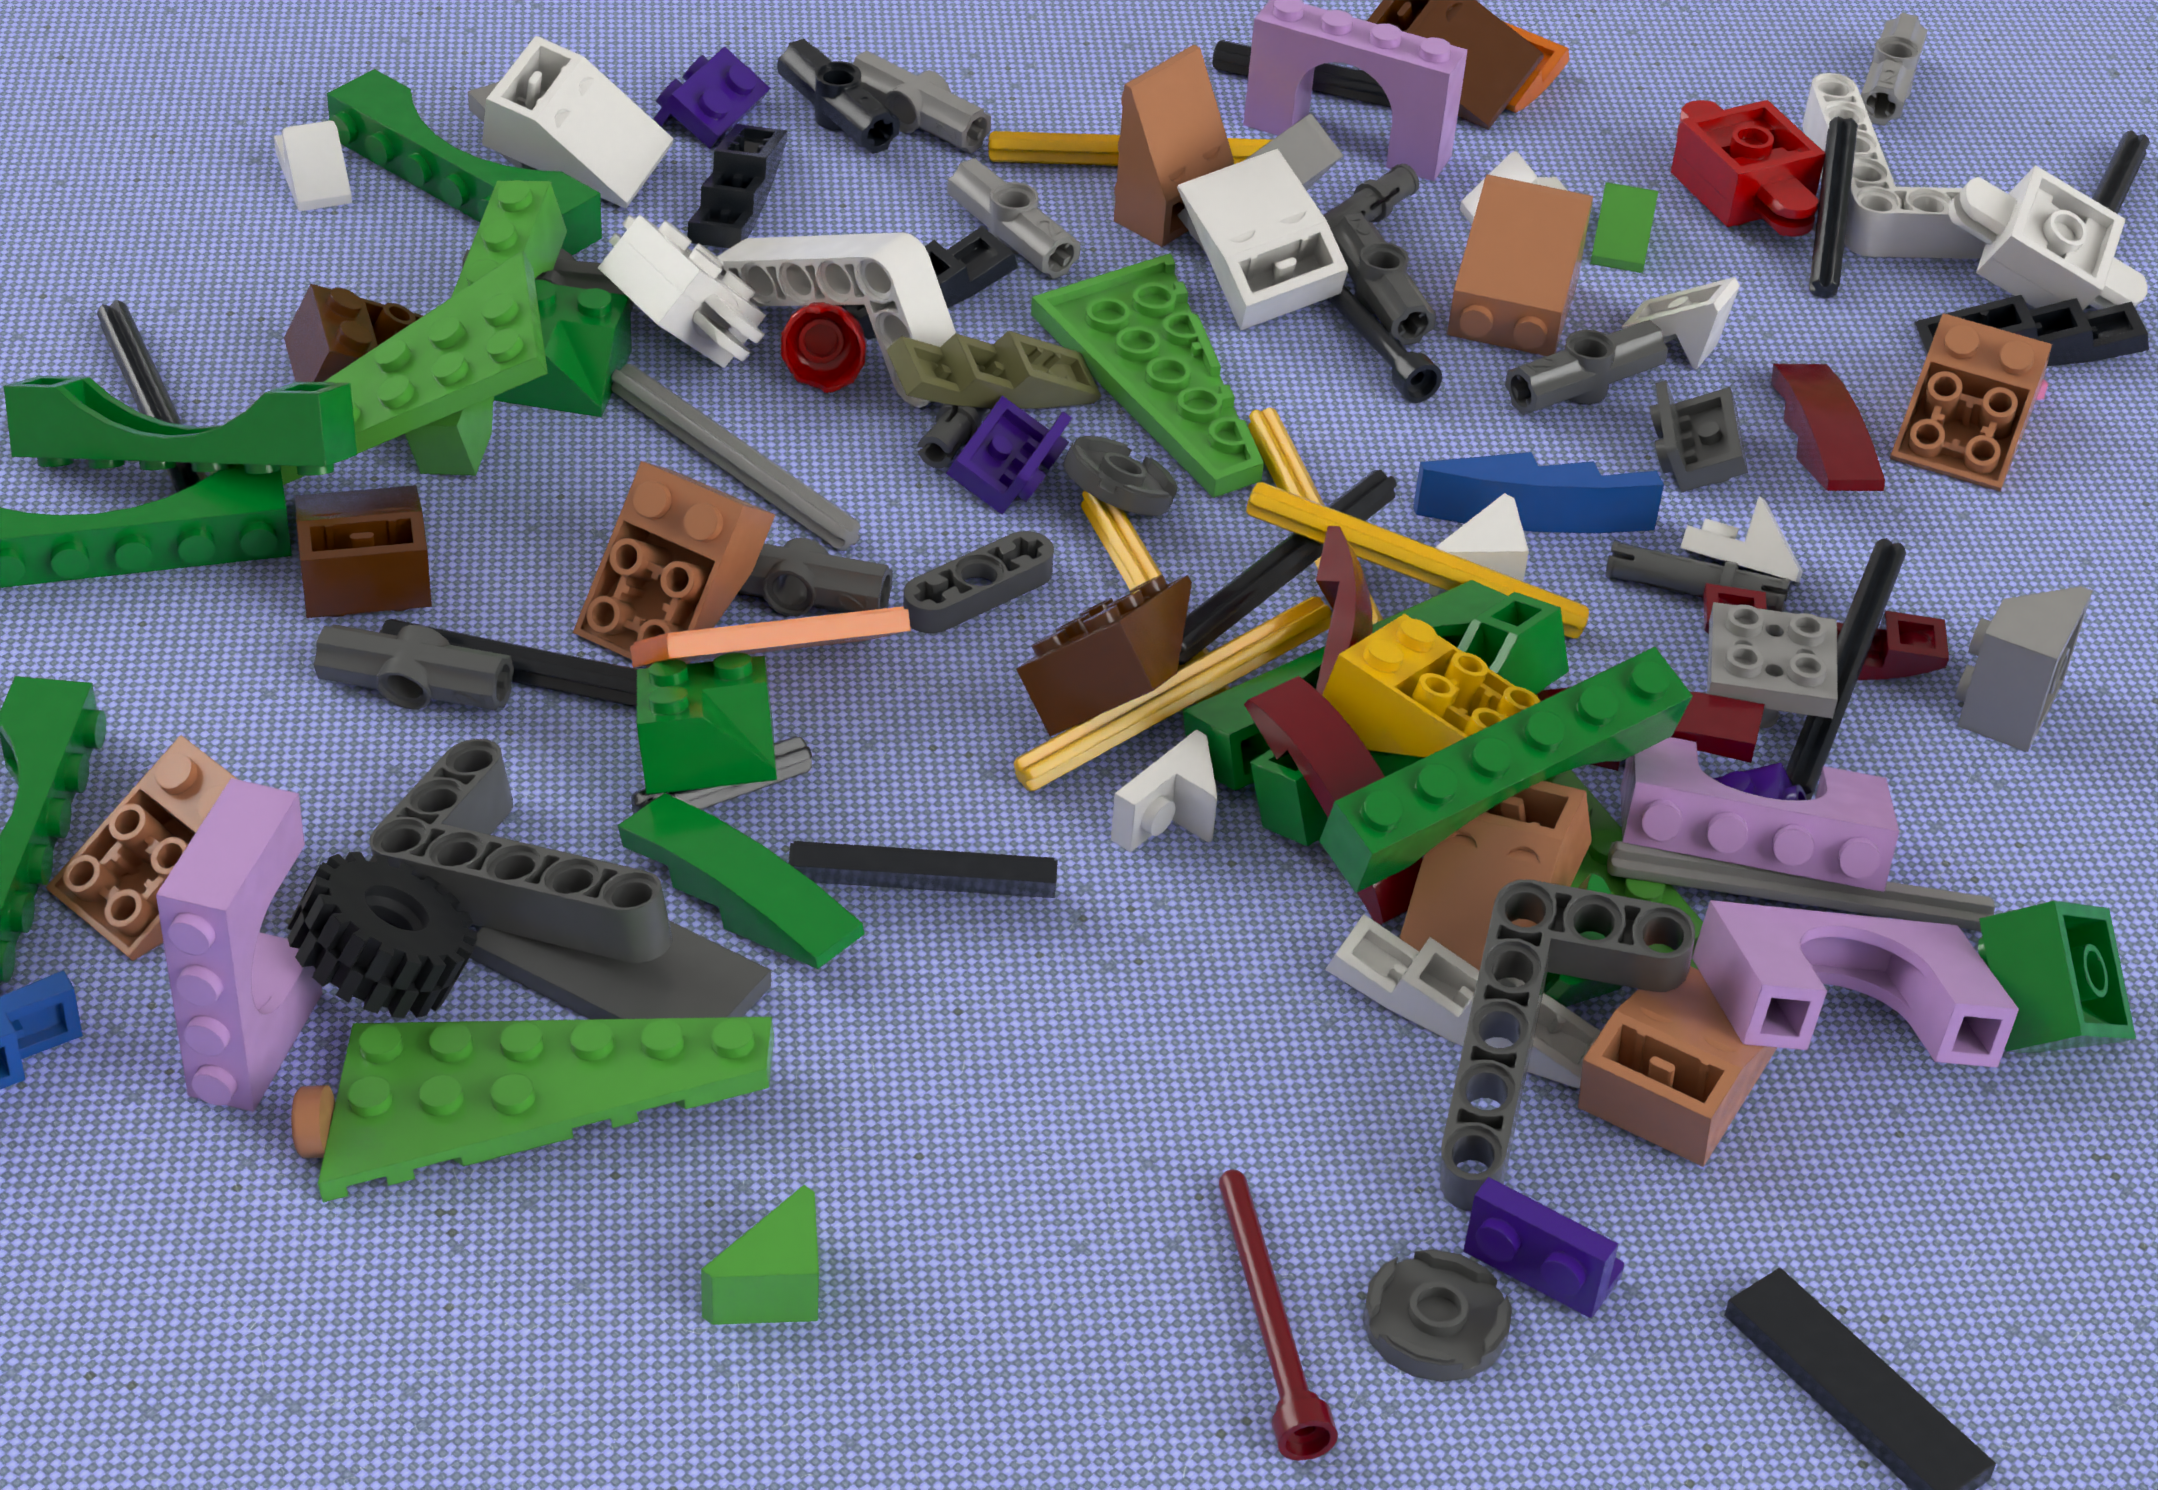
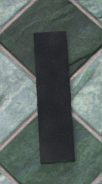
(925, 869)
(1857, 1386)

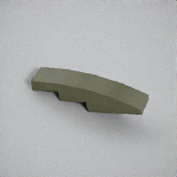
(979, 373)

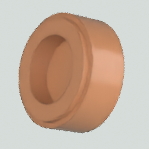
(312, 1119)

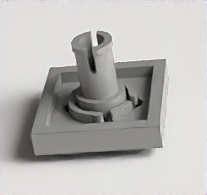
(1773, 660)

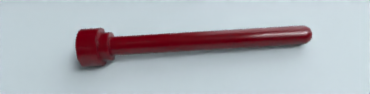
(1301, 1419)

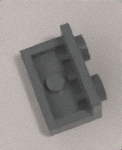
(1698, 437)

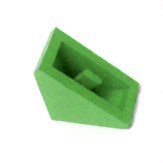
(1624, 227)
(768, 1270)

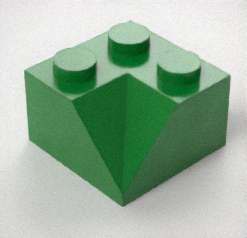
(584, 343)
(705, 723)
(2060, 973)

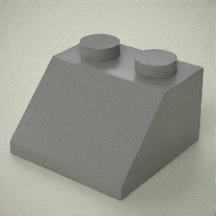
(2020, 664)

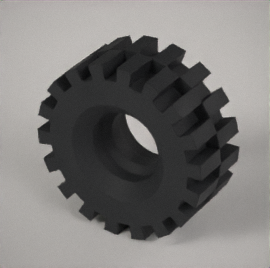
(381, 935)

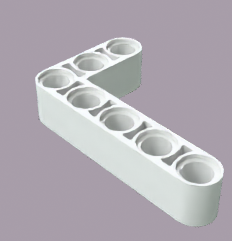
(1881, 216)
(874, 270)

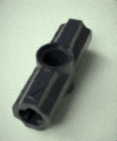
(838, 96)

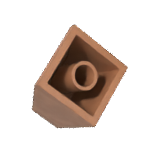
(1520, 265)

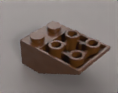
(1496, 54)
(337, 329)
(362, 551)
(1108, 654)

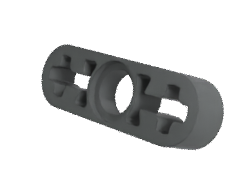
(945, 600)

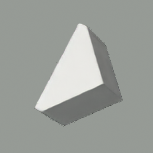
(1491, 540)

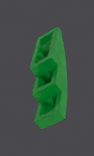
(750, 884)

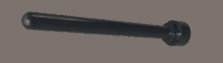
(1411, 372)

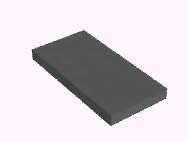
(686, 982)

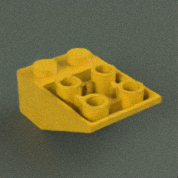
(1417, 691)

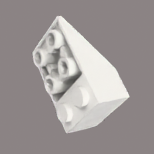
(572, 119)
(1264, 238)

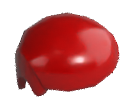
(823, 346)

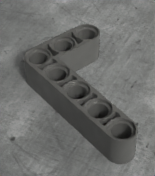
(511, 884)
(1514, 1011)

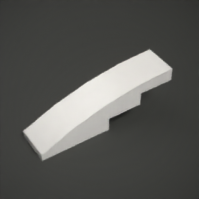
(1438, 993)

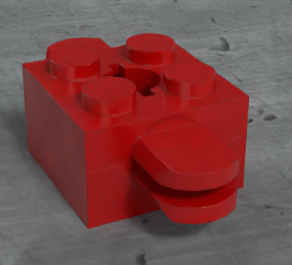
(1749, 165)

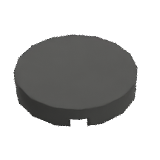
(1113, 477)
(1437, 1316)

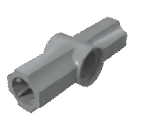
(1893, 68)
(924, 102)
(1014, 217)

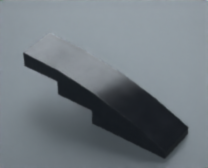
(738, 185)
(960, 270)
(2073, 334)

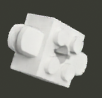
(2047, 242)
(684, 289)

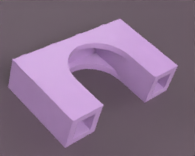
(1416, 73)
(1836, 838)
(1773, 964)
(234, 988)

